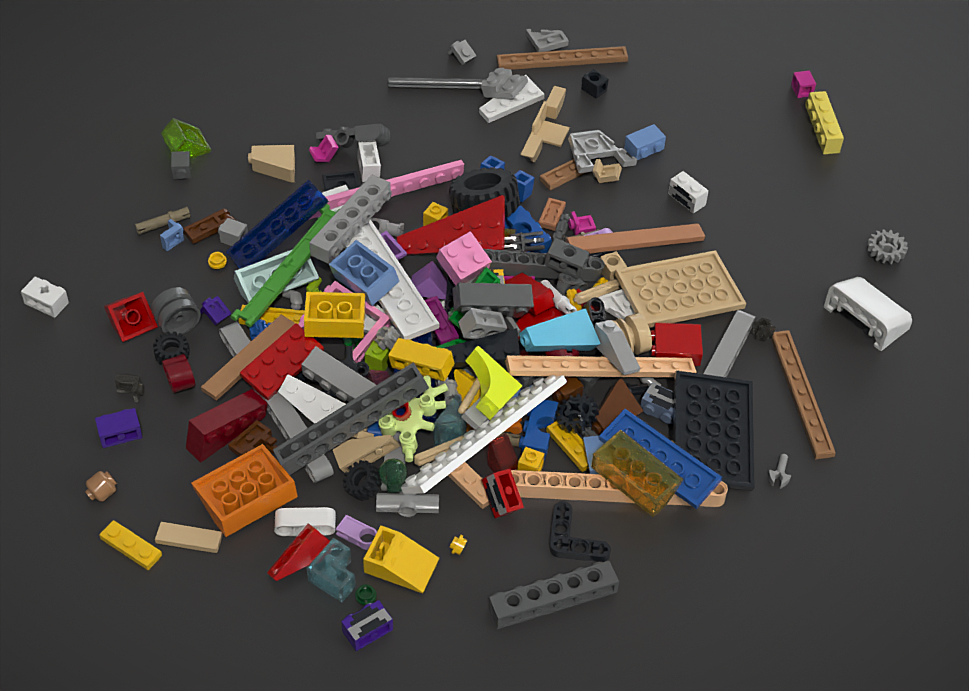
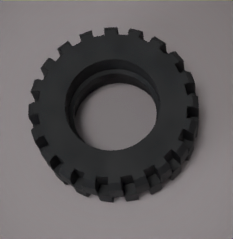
(483, 185)

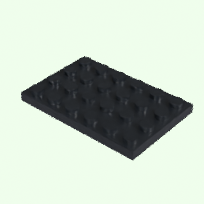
(716, 424)

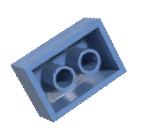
(364, 272)

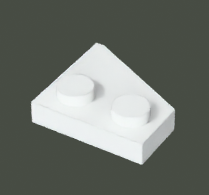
(617, 304)

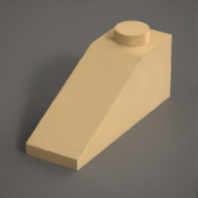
(364, 449)

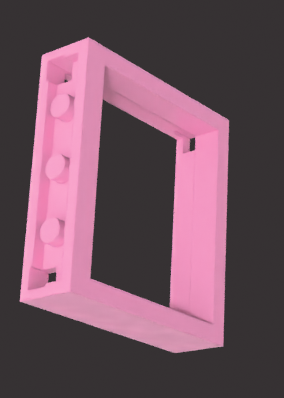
(382, 320)

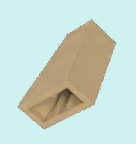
(274, 161)

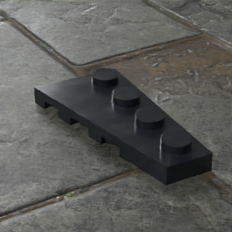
(496, 346)

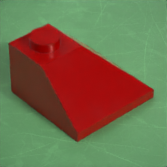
(131, 316)

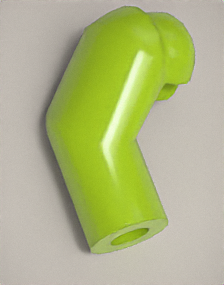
(313, 286)

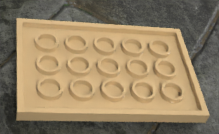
(680, 288)

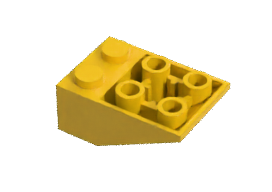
(399, 560)

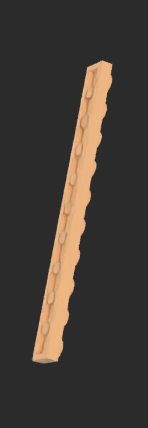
(593, 366)

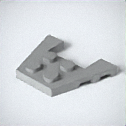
(596, 145)

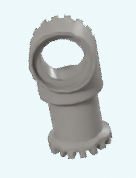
(392, 228)
(452, 389)

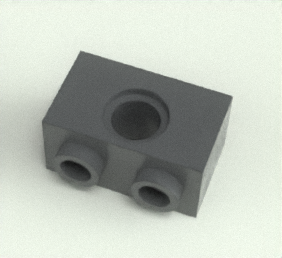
(566, 258)

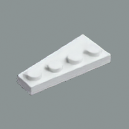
(498, 107)

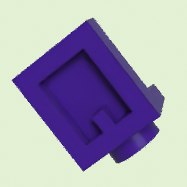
(215, 310)

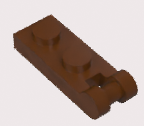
(206, 226)

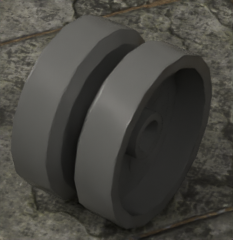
(175, 311)

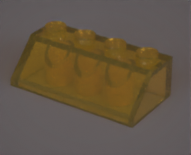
(636, 472)

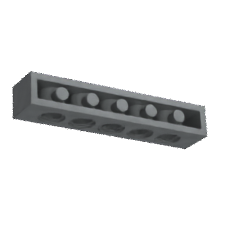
(546, 603)

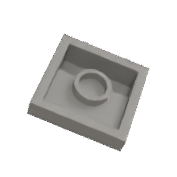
(503, 84)

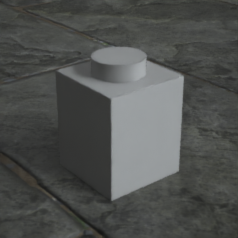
(232, 231)

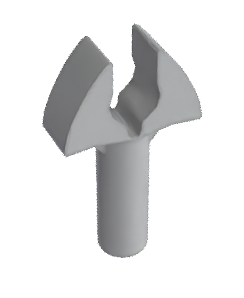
(780, 472)

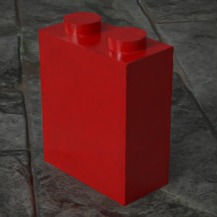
(677, 341)

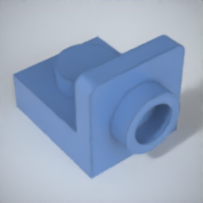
(172, 236)

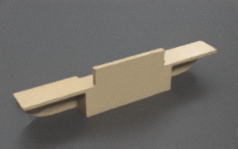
(546, 131)

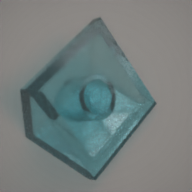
(450, 423)

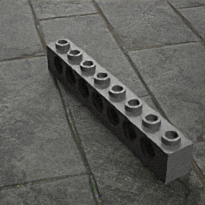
(351, 419)

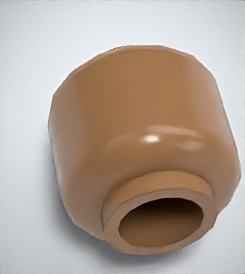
(100, 486)

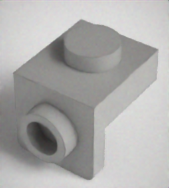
(462, 51)

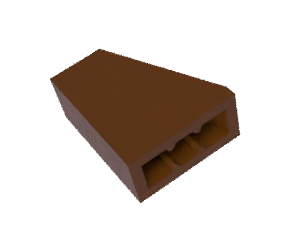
(614, 403)

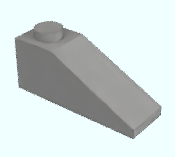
(616, 347)

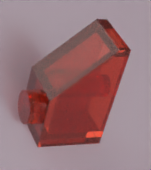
(501, 454)

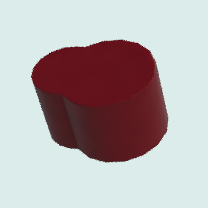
(178, 373)

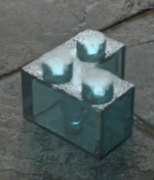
(329, 570)

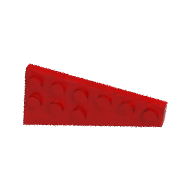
(484, 221)

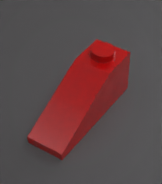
(299, 553)

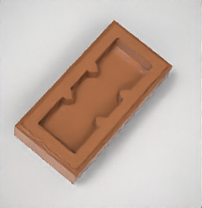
(552, 214)

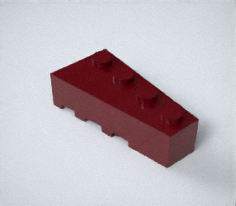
(223, 424)

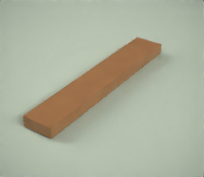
(230, 373)

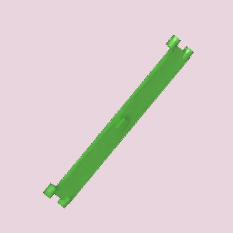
(283, 273)

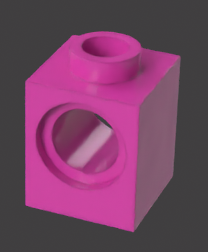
(803, 83)

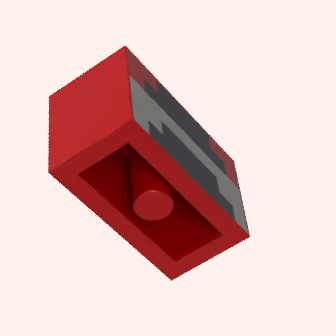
(502, 493)

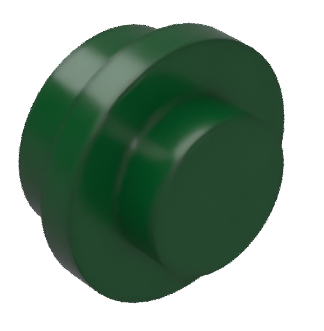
(365, 594)

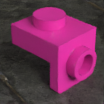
(325, 150)
(581, 224)

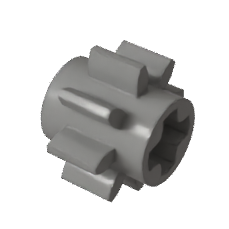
(387, 337)

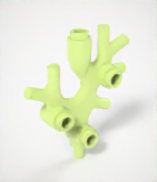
(420, 406)

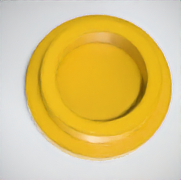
(217, 260)
(458, 544)

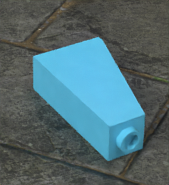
(563, 332)

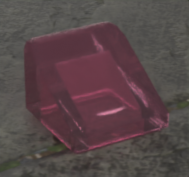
(378, 376)

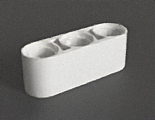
(293, 520)

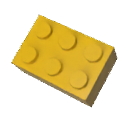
(334, 314)

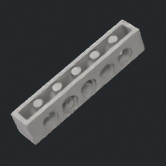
(350, 219)

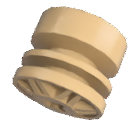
(636, 332)

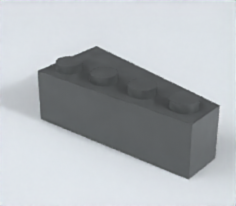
(508, 299)

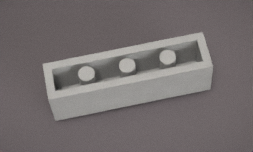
(335, 375)

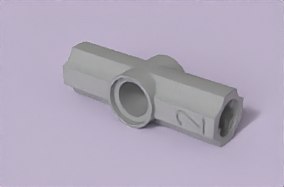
(407, 504)

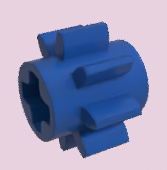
(257, 328)

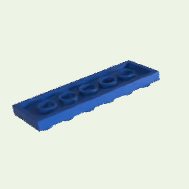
(697, 477)

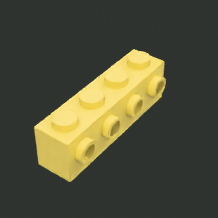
(824, 122)

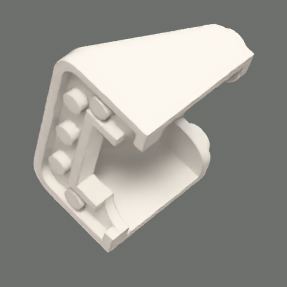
(870, 306)

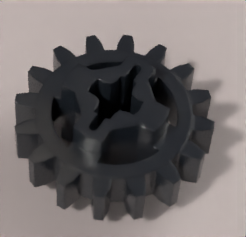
(577, 413)

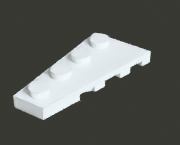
(309, 400)

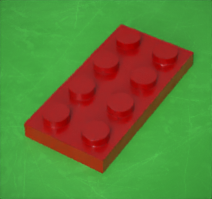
(280, 359)

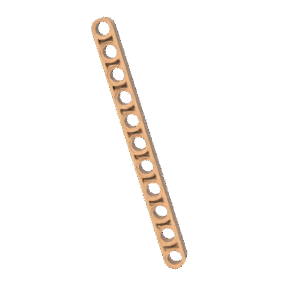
(584, 491)

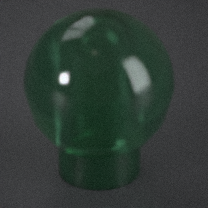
(393, 474)

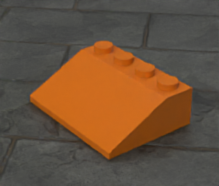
(245, 490)

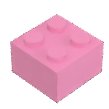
(463, 259)

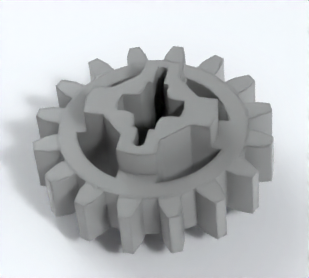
(887, 246)

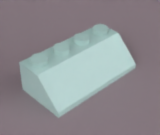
(254, 276)

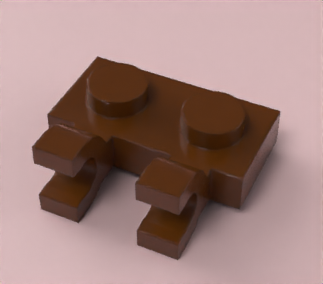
(253, 437)

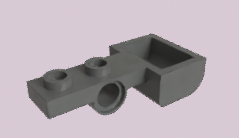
(362, 133)

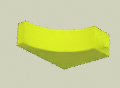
(495, 383)

